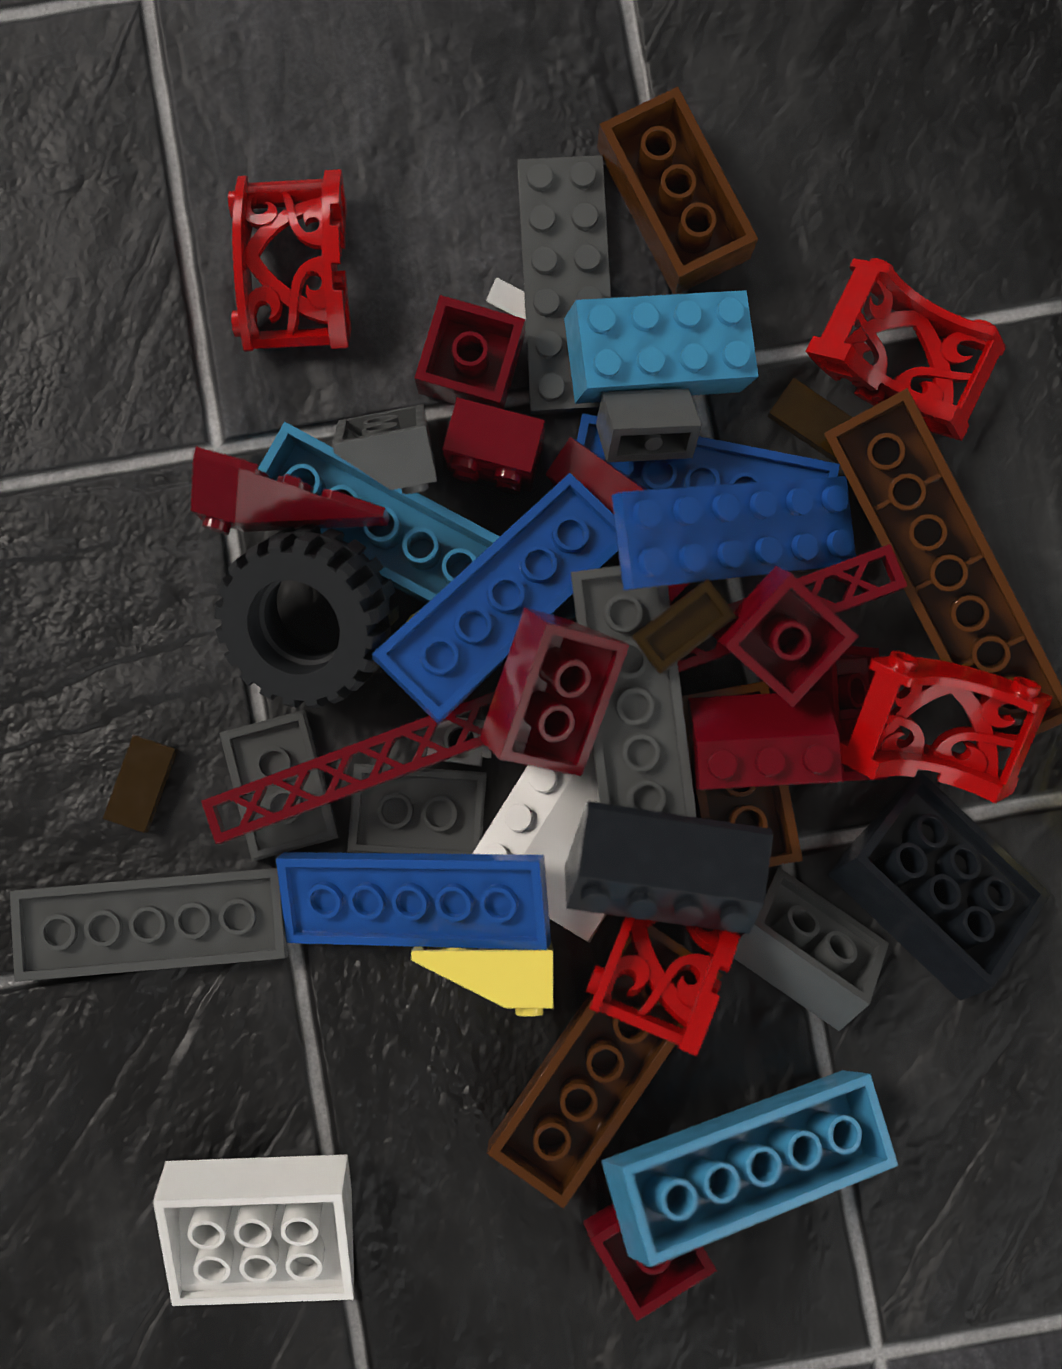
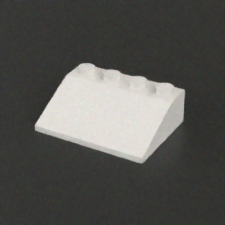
(543, 820)
(256, 1229)

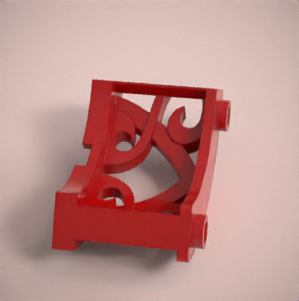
(314, 202)
(842, 352)
(879, 752)
(686, 1003)

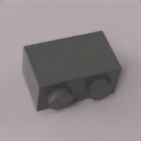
(648, 425)

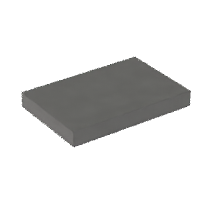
(268, 749)
(418, 812)

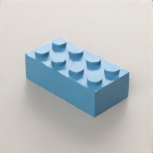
(661, 344)

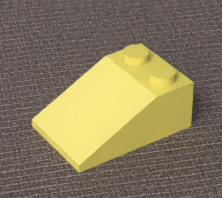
(503, 976)

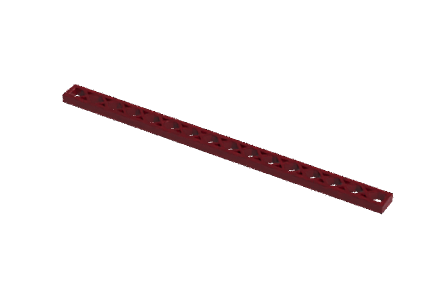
(474, 706)

